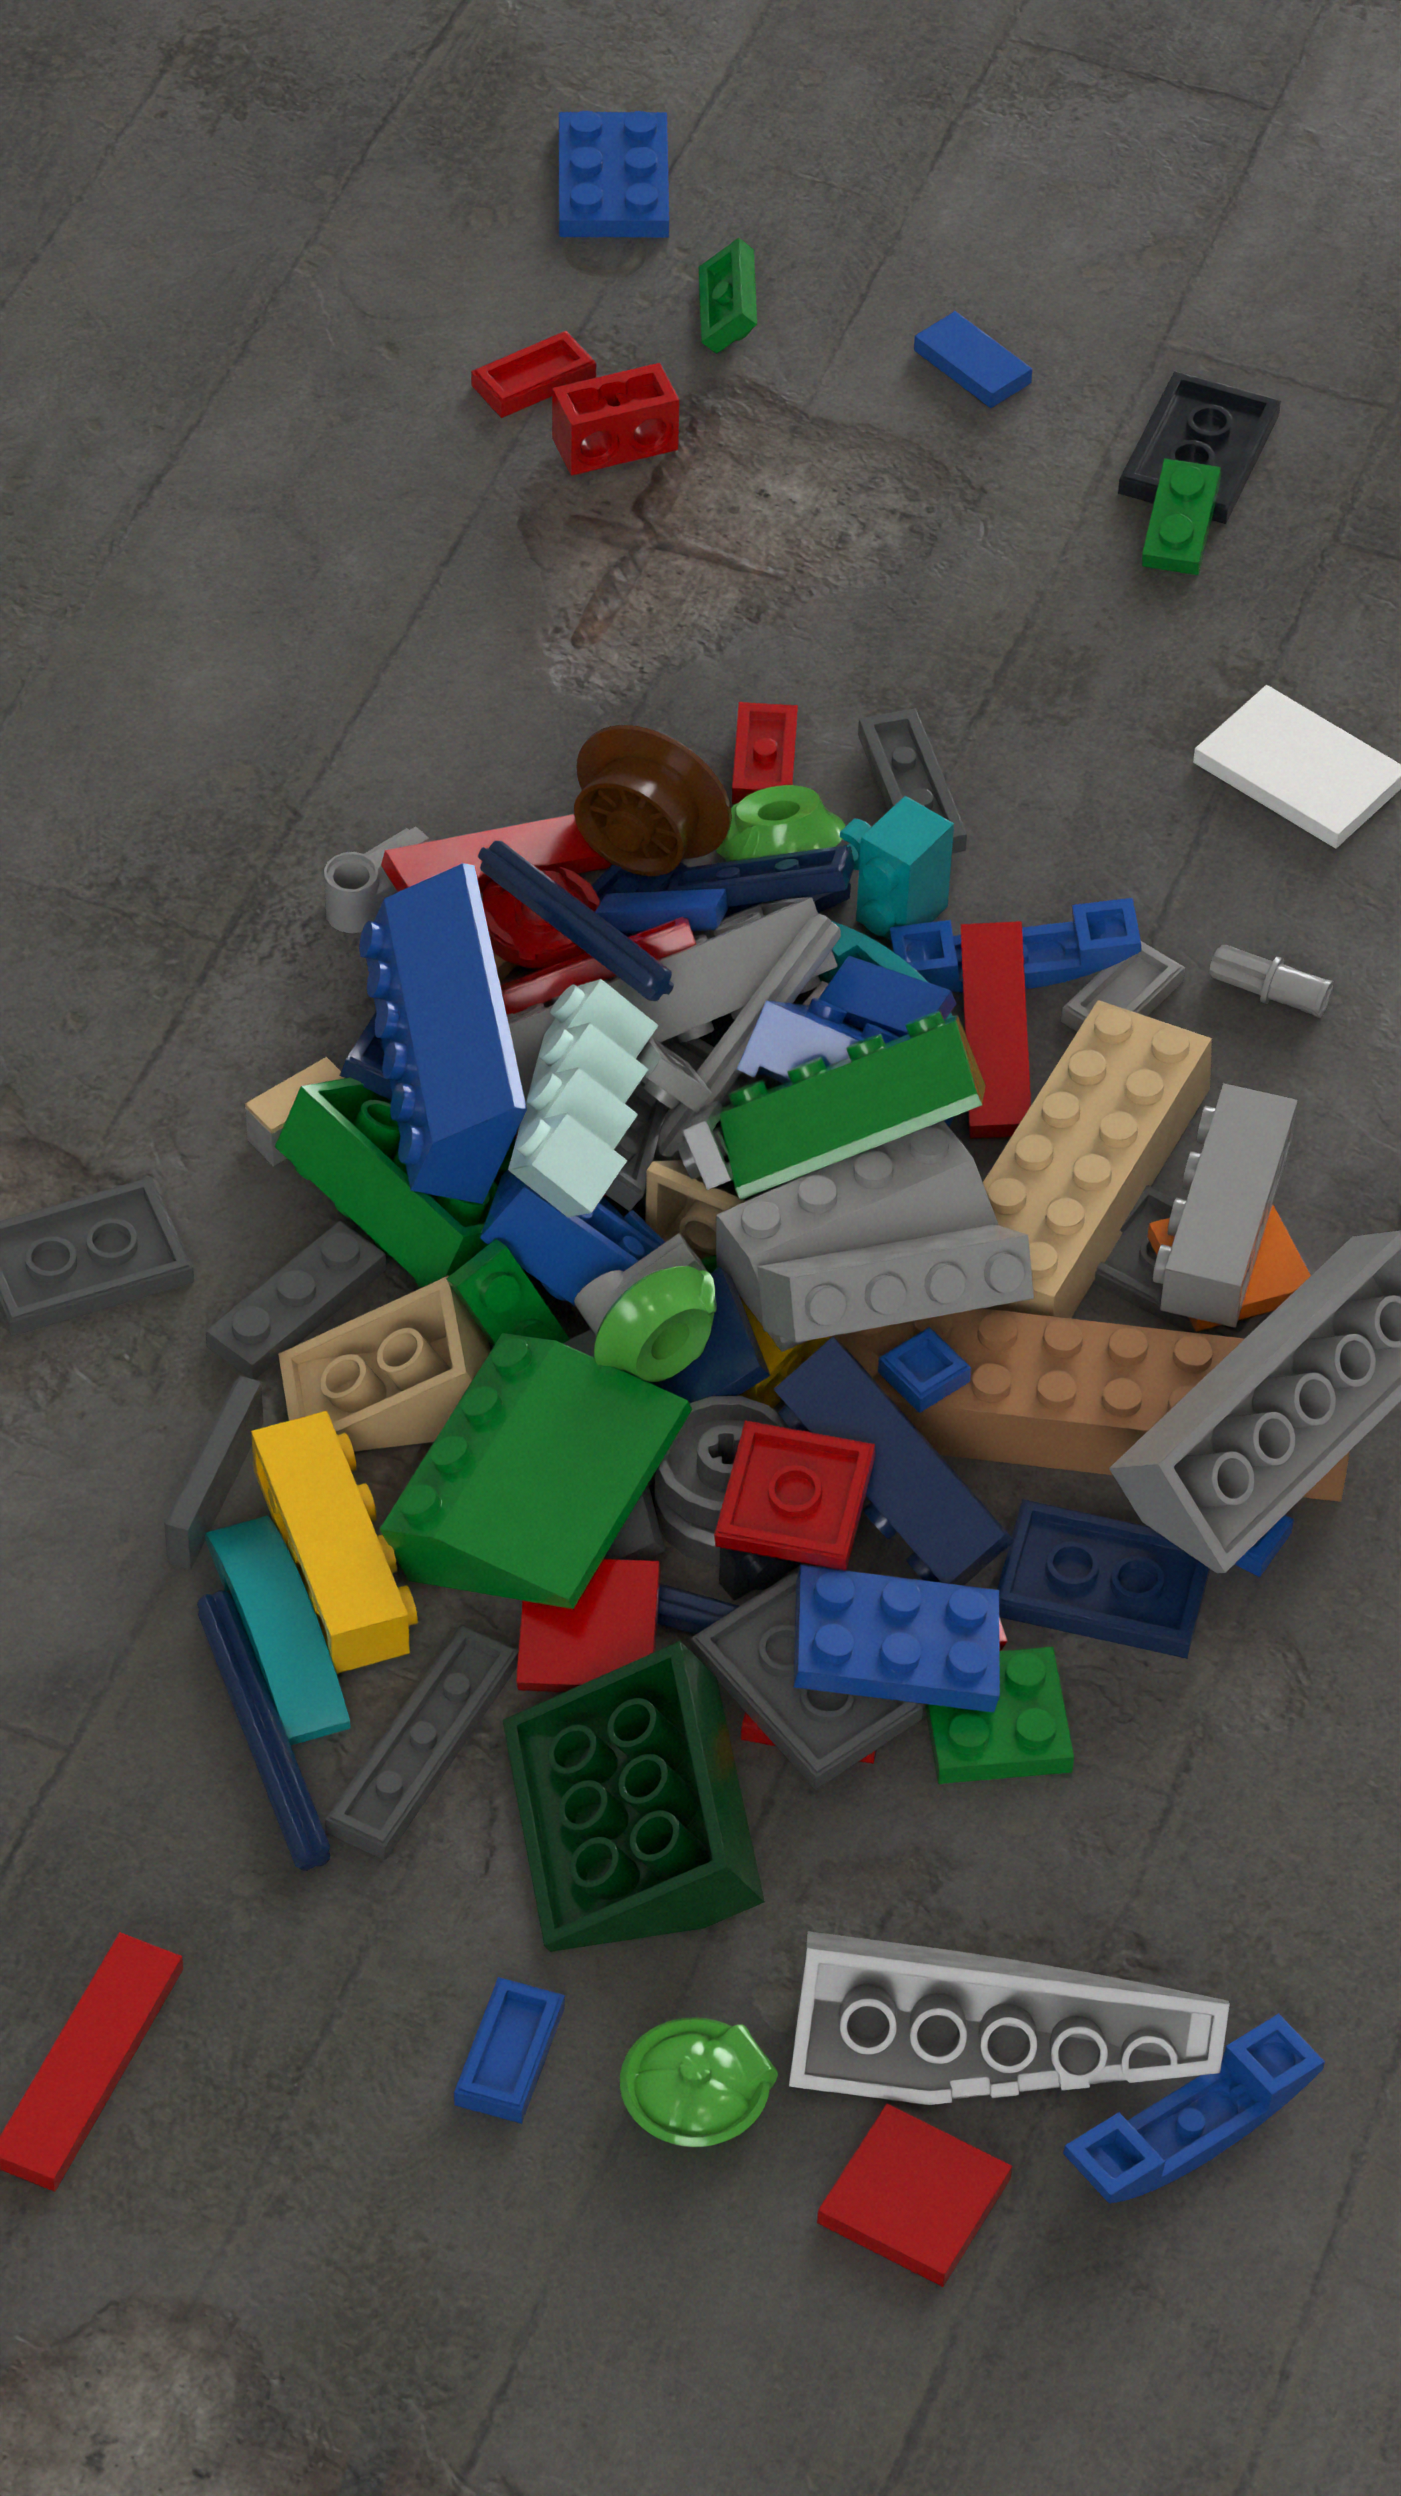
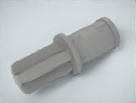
(1271, 980)

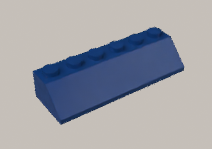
(444, 1035)

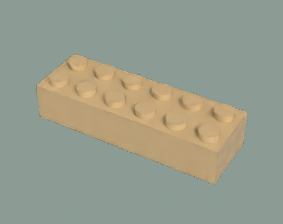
(1095, 1146)

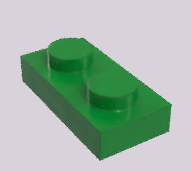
(727, 296)
(1181, 516)
(503, 1297)

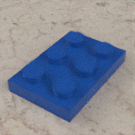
(613, 174)
(897, 1638)

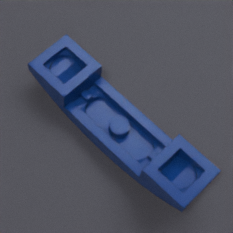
(1053, 953)
(1198, 2119)

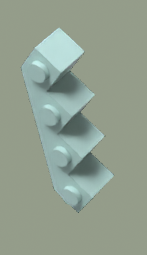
(580, 1097)

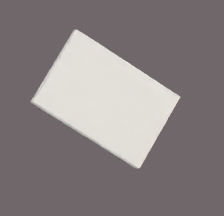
(1300, 766)

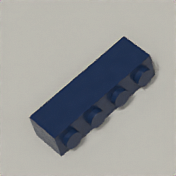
(909, 1482)

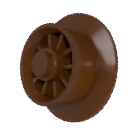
(648, 800)

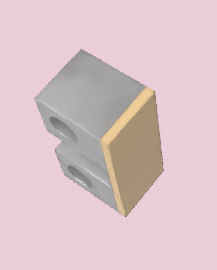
(269, 1110)

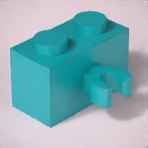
(901, 866)

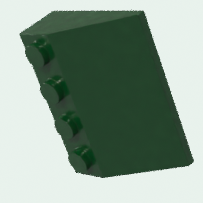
(632, 1805)

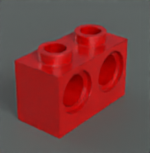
(615, 419)

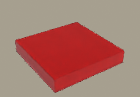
(795, 1495)
(603, 1632)
(914, 2194)

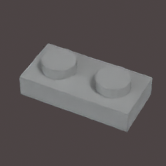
(671, 1077)

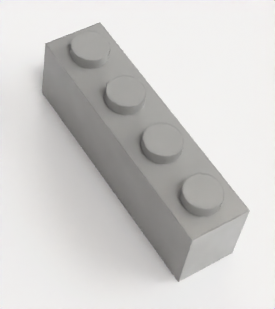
(1226, 1206)
(895, 1282)

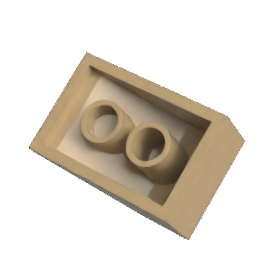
(389, 1371)

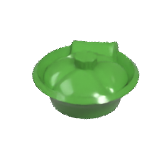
(780, 823)
(658, 1324)
(696, 2081)

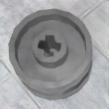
(698, 1469)

